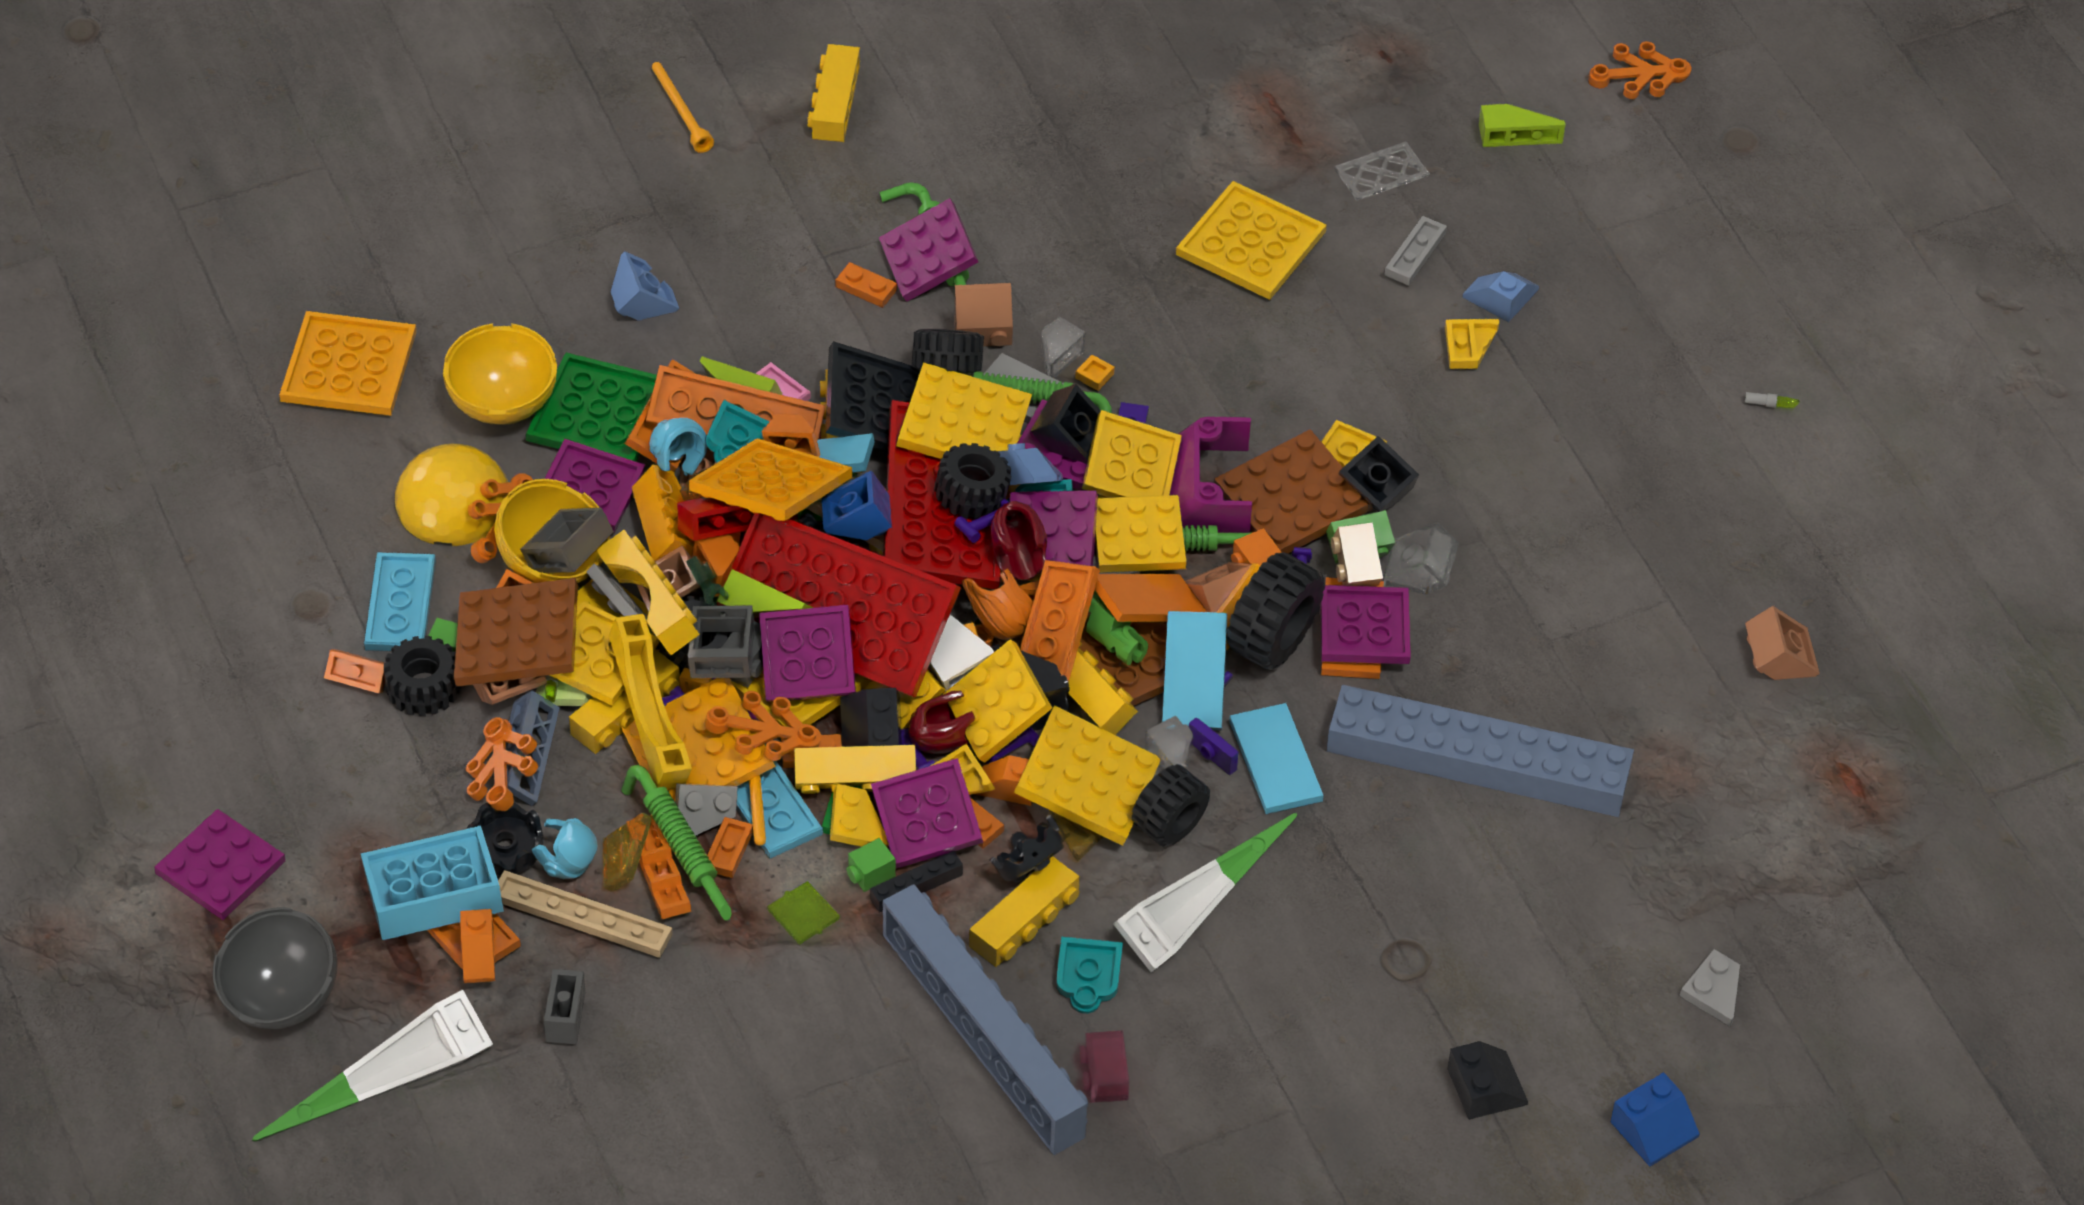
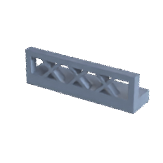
(523, 717)

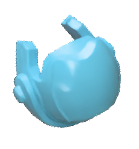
(677, 438)
(572, 848)

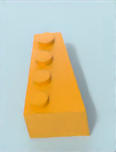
(656, 502)

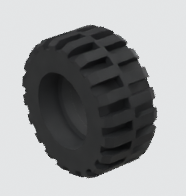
(1275, 610)

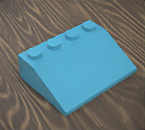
(431, 881)

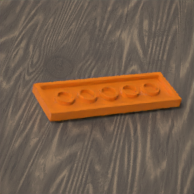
(700, 397)

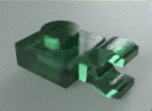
(704, 577)

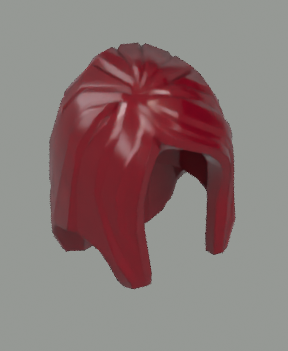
(1019, 540)
(936, 728)

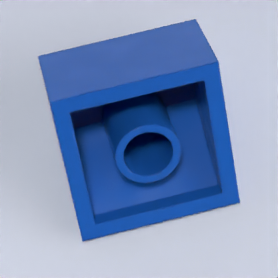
(857, 509)
(1655, 1119)

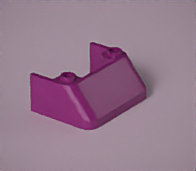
(1203, 501)

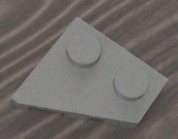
(705, 804)
(1714, 987)

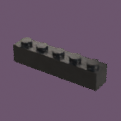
(924, 877)

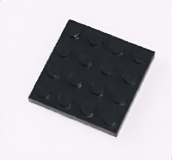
(862, 392)

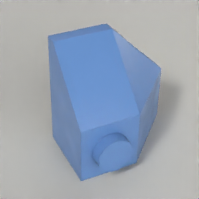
(639, 292)
(1501, 293)
(1029, 465)

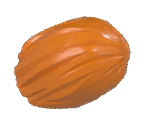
(1003, 609)

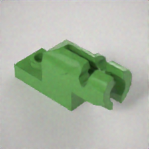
(1115, 635)

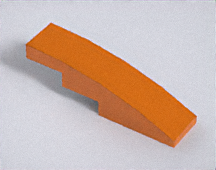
(663, 875)

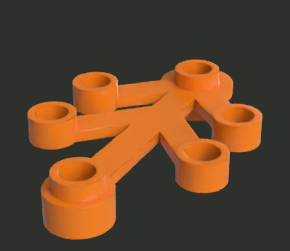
(1673, 70)
(478, 549)
(767, 728)
(497, 733)

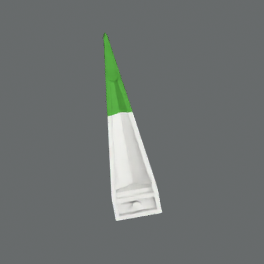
(1169, 917)
(428, 1044)

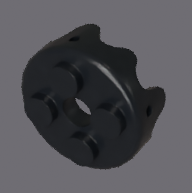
(515, 824)
(1030, 852)

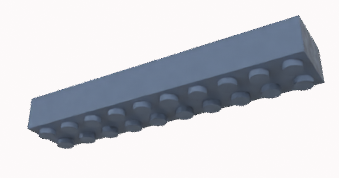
(1480, 750)
(985, 1019)

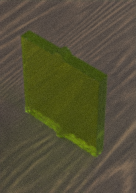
(803, 912)

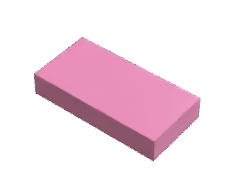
(787, 384)

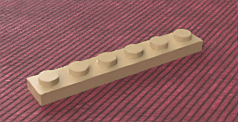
(584, 914)

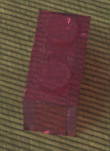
(1106, 1066)

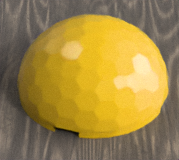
(500, 373)
(438, 489)
(525, 513)

